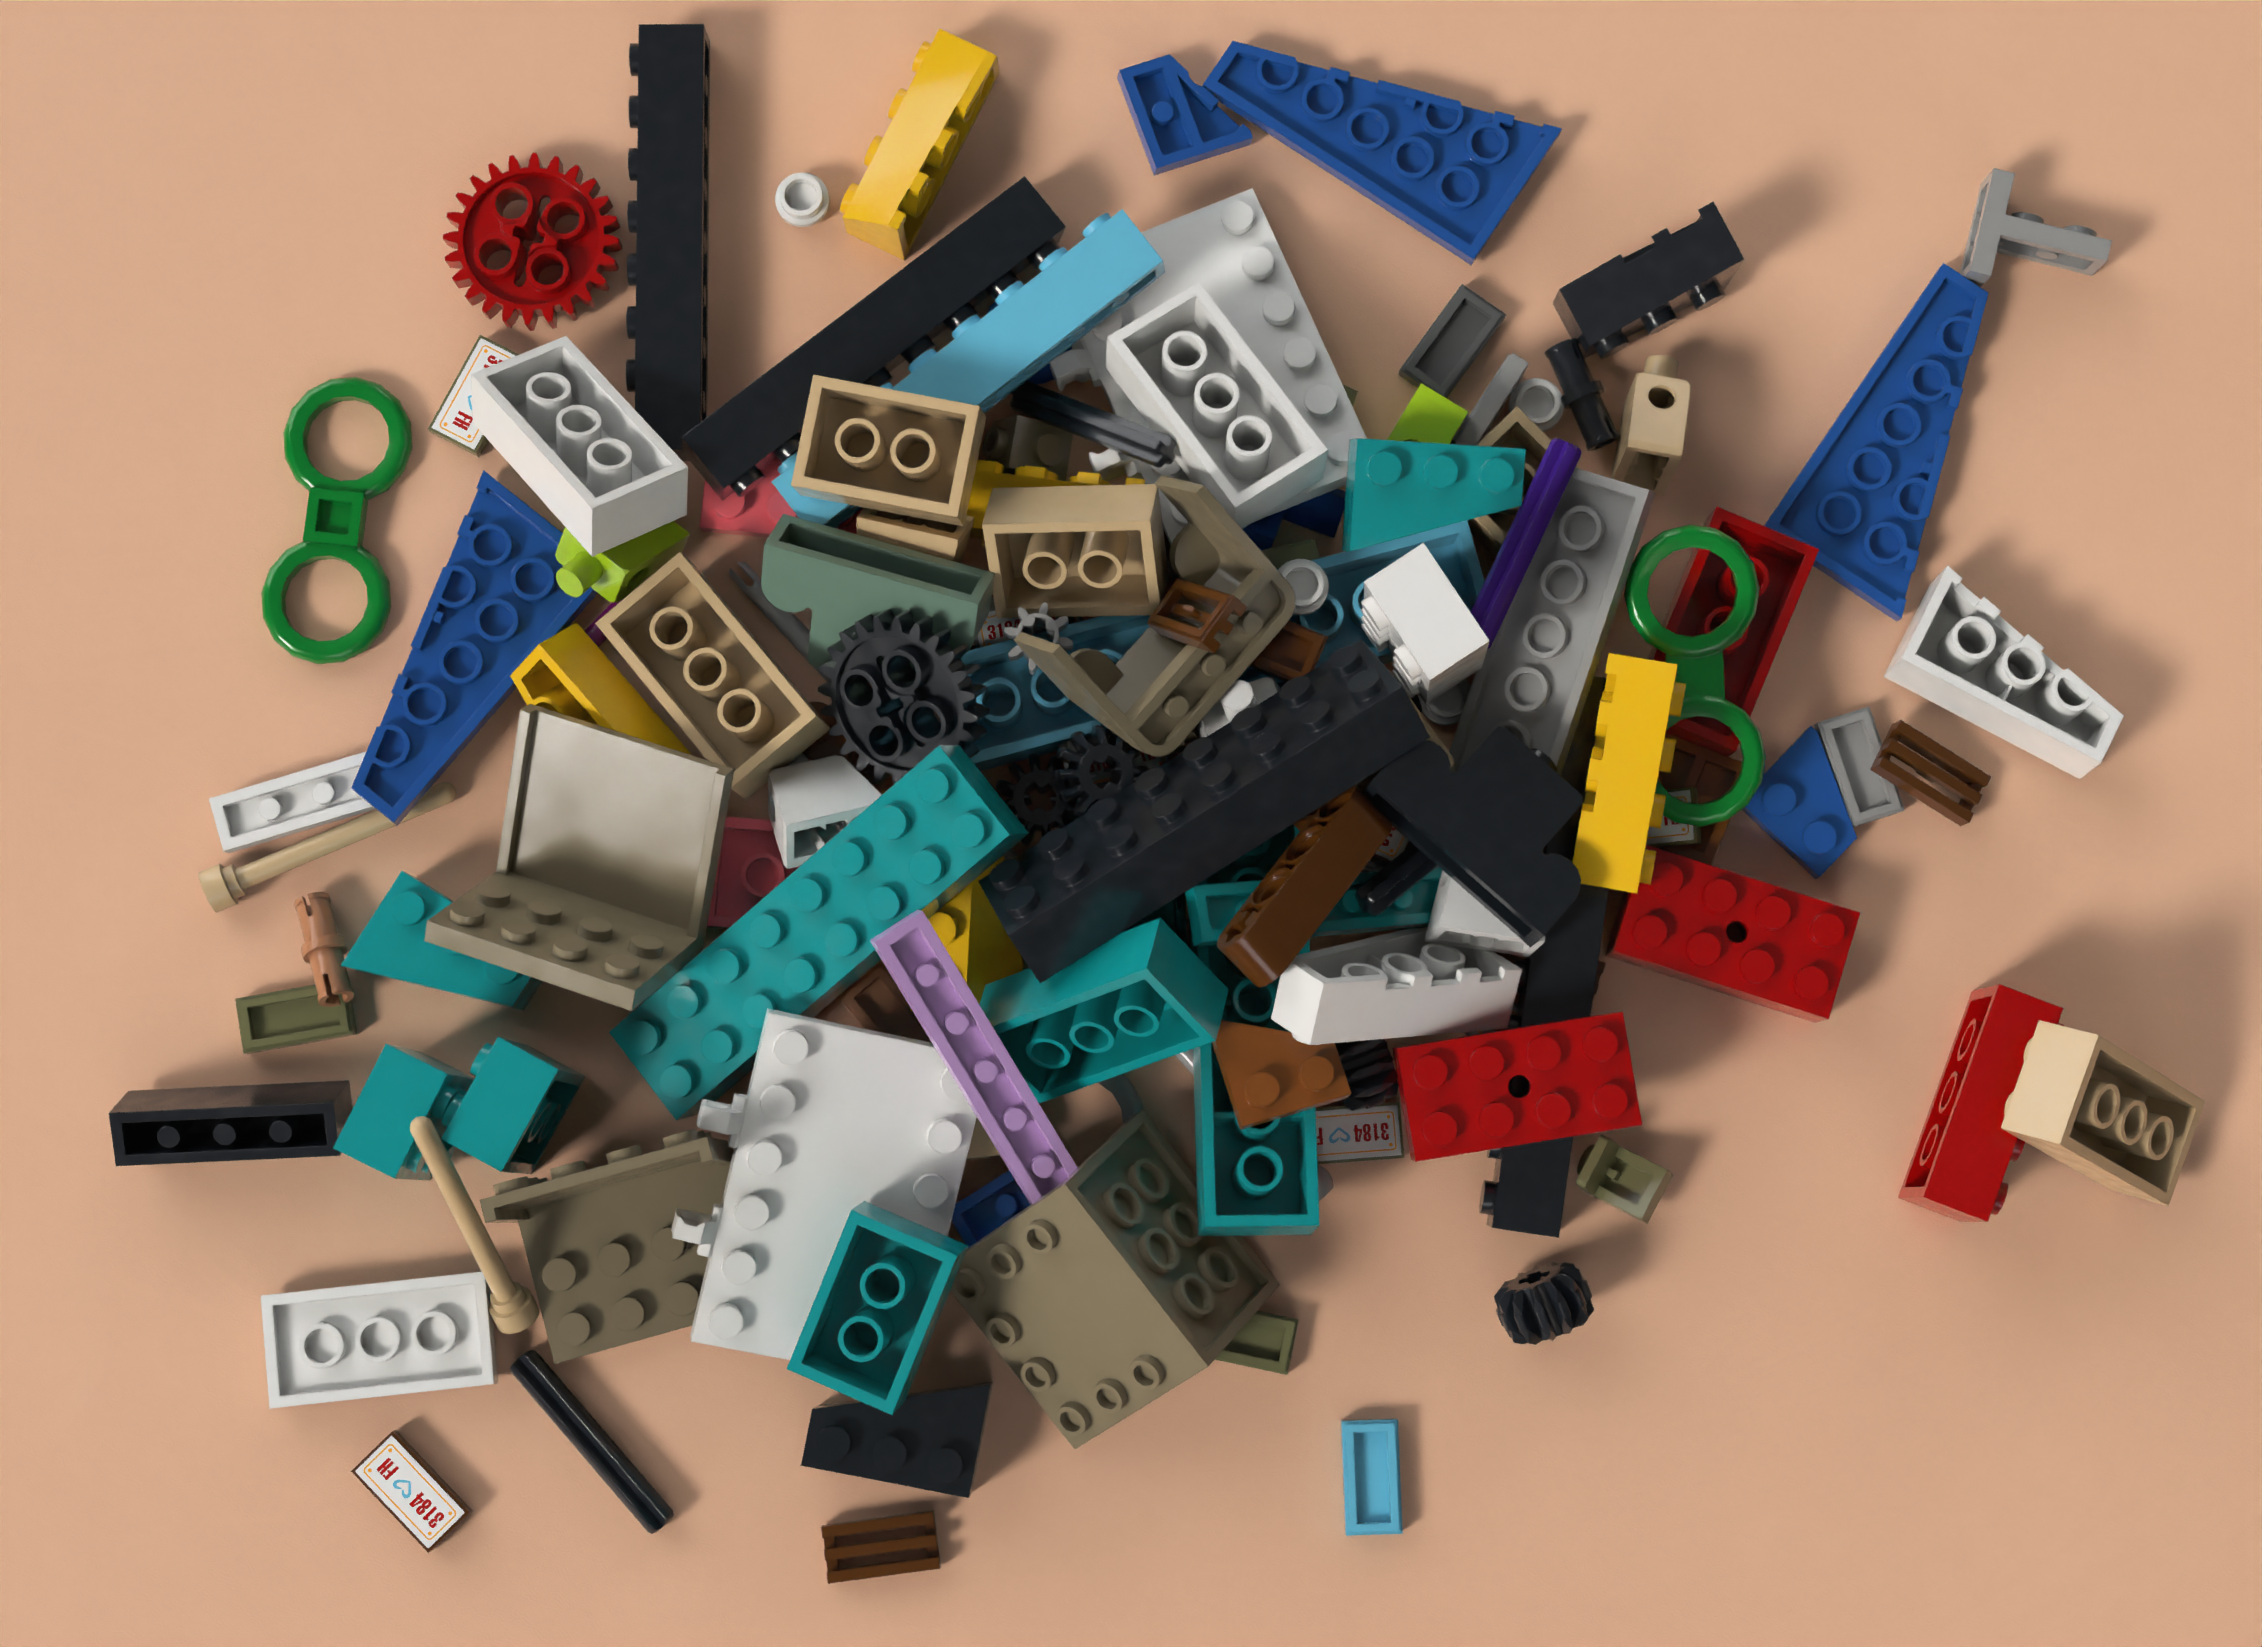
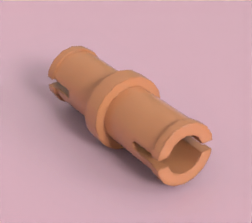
(324, 949)

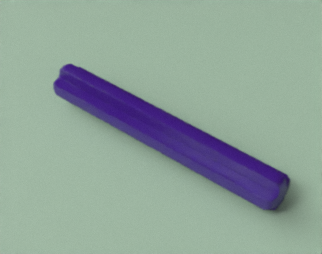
(1524, 536)

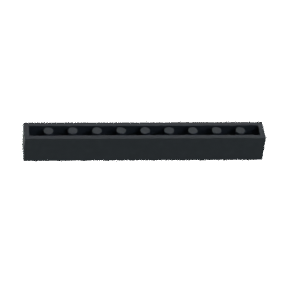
(1553, 987)

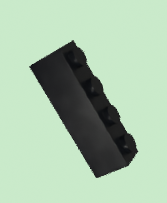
(229, 1123)

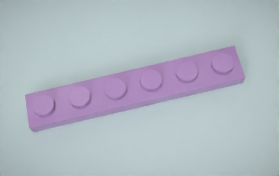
(974, 1055)

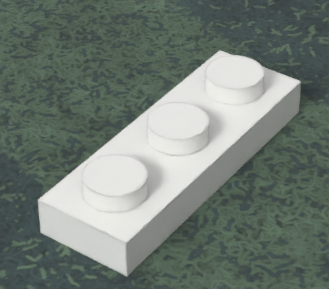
(288, 804)

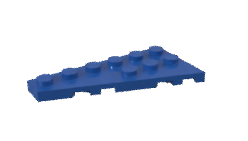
(1403, 148)
(1883, 456)
(478, 627)

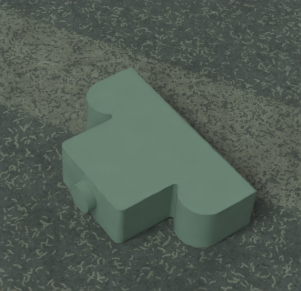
(858, 576)

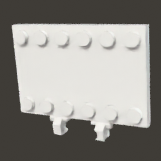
(1248, 278)
(823, 1127)

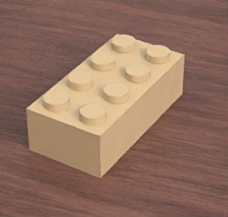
(712, 674)
(2102, 1112)

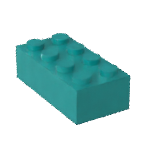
(1107, 1011)

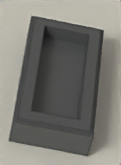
(1452, 342)

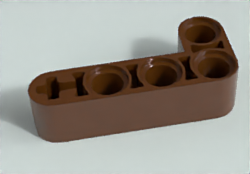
(1304, 885)

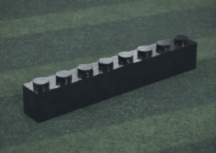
(670, 228)
(875, 335)

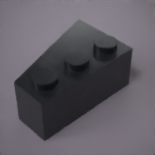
(1650, 285)
(923, 1445)

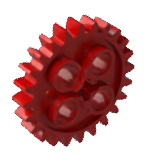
(486, 231)

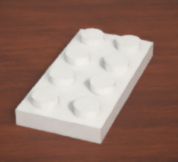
(378, 1339)

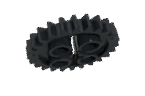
(900, 695)

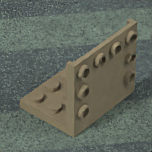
(597, 862)
(606, 1241)
(1107, 1286)

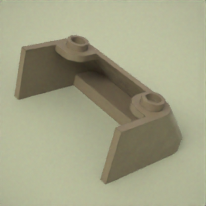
(1163, 684)

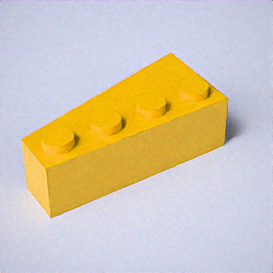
(1625, 773)

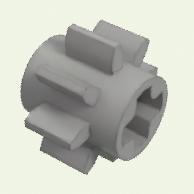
(1029, 626)

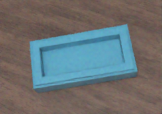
(1371, 1477)

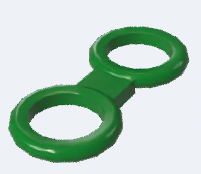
(336, 520)
(1702, 662)

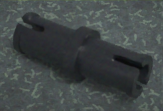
(1582, 394)

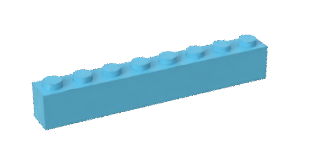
(1020, 334)

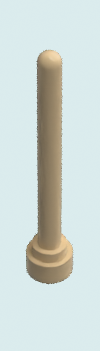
(227, 884)
(510, 1303)

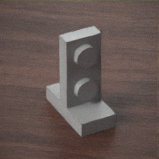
(2024, 236)

